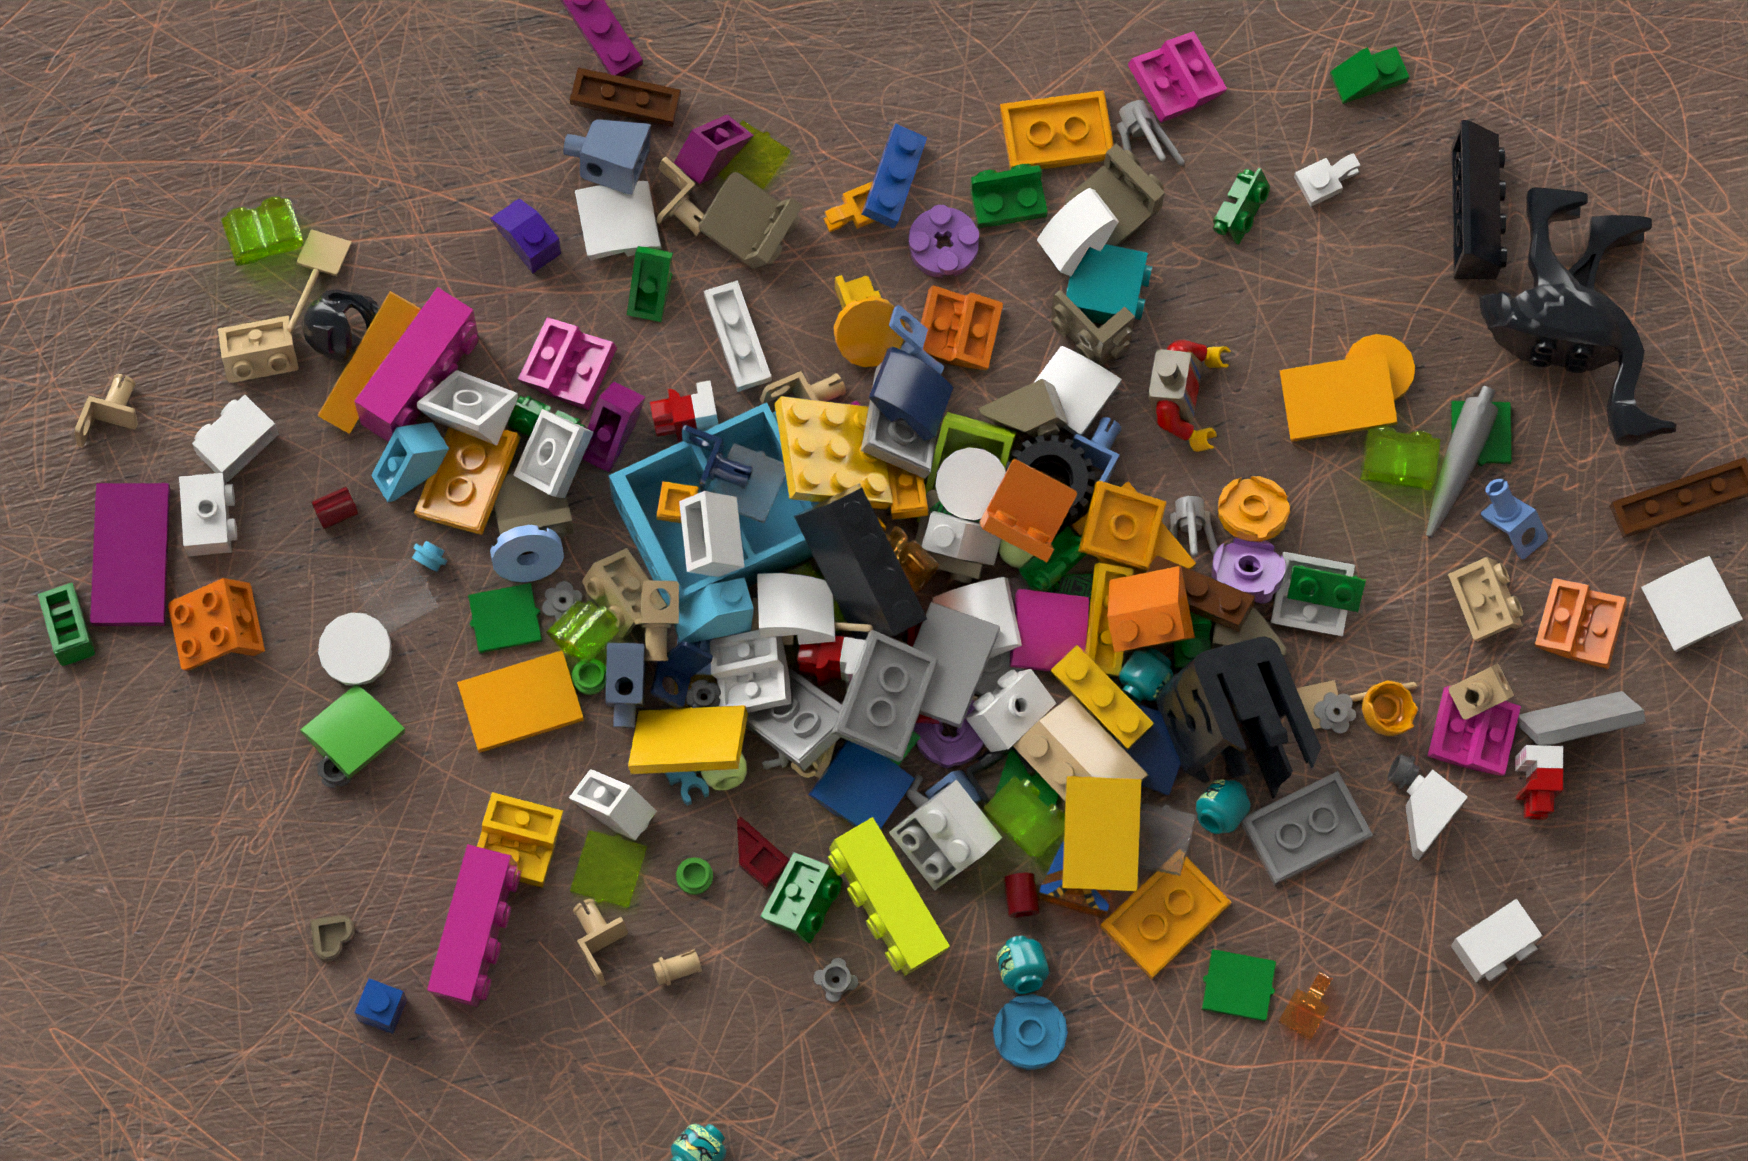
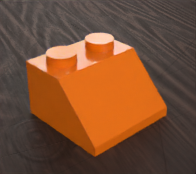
(1149, 610)

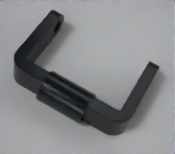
(989, 759)

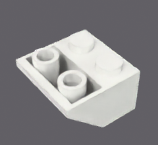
(945, 835)

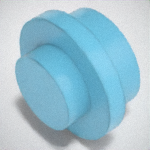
(429, 555)

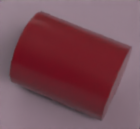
(334, 507)
(1021, 895)

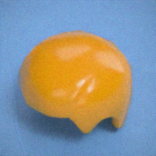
(1389, 708)

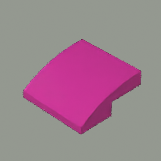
(1177, 77)
(567, 363)
(1048, 628)
(1477, 742)

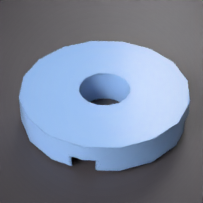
(514, 566)

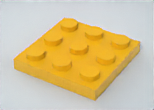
(824, 451)

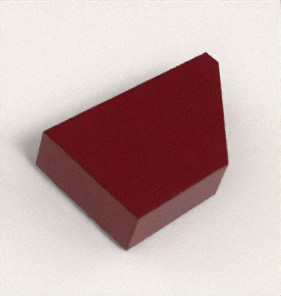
(758, 855)

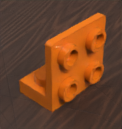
(1028, 509)
(215, 623)

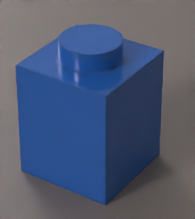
(380, 1006)

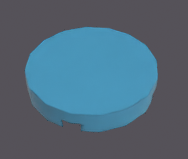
(1030, 1032)

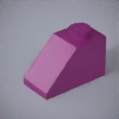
(711, 148)
(612, 424)

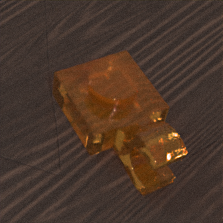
(914, 560)
(1305, 1010)

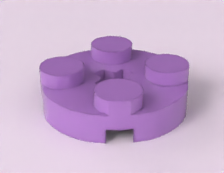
(943, 261)
(1266, 563)
(948, 750)

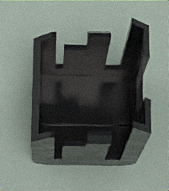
(1261, 694)

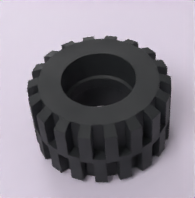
(1065, 461)

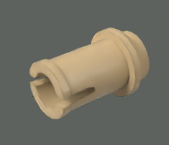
(676, 967)

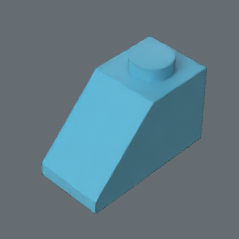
(409, 459)
(715, 612)

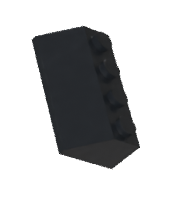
(1477, 203)
(860, 564)

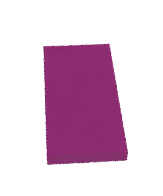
(130, 554)

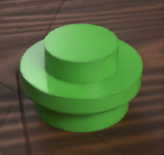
(589, 677)
(694, 876)

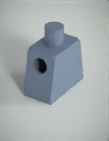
(611, 153)
(625, 665)

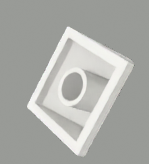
(470, 406)
(553, 454)

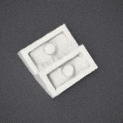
(616, 220)
(1075, 228)
(1080, 386)
(991, 602)
(1692, 603)
(795, 607)
(1305, 614)
(751, 671)

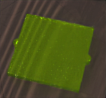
(757, 159)
(608, 869)

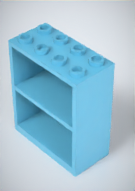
(765, 546)

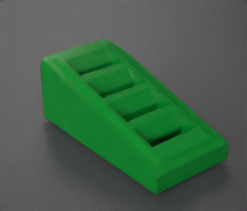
(73, 645)

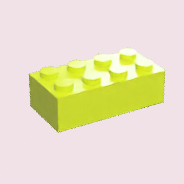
(888, 897)

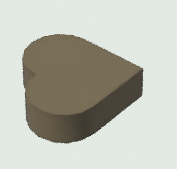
(331, 935)

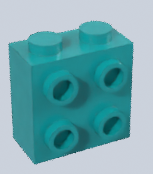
(1108, 282)

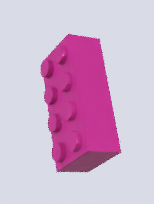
(417, 364)
(473, 926)

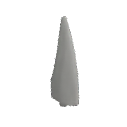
(1462, 453)

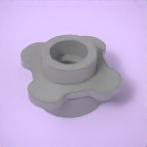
(835, 969)

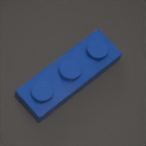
(894, 176)

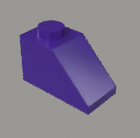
(527, 234)

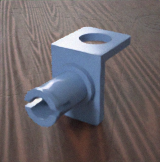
(915, 340)
(1099, 447)
(1513, 517)

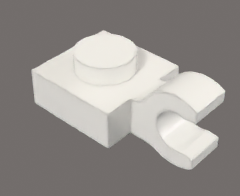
(1323, 180)

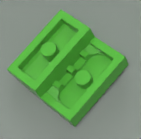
(353, 731)

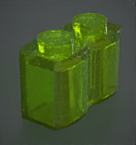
(262, 230)
(584, 630)

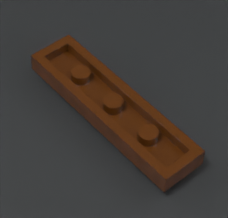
(1681, 498)

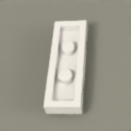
(737, 336)

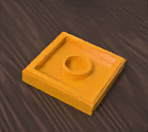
(1122, 526)

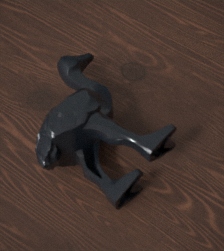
(1567, 320)

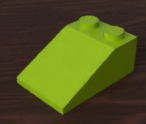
(964, 432)

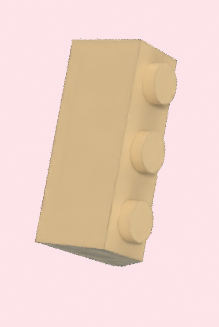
(1075, 744)

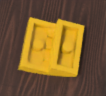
(524, 832)

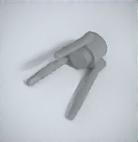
(1140, 122)
(1190, 518)

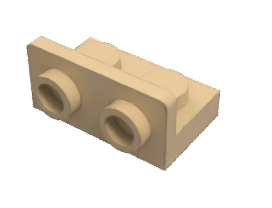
(257, 349)
(618, 587)
(1486, 598)

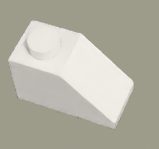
(960, 539)
(613, 804)
(1430, 809)

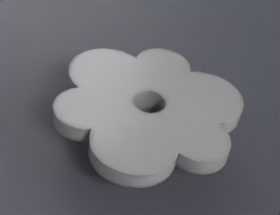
(563, 591)
(1324, 711)

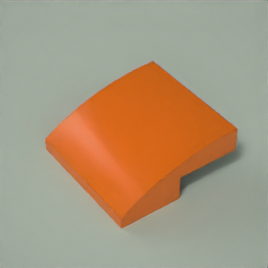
(960, 327)
(1581, 623)

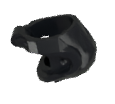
(327, 326)

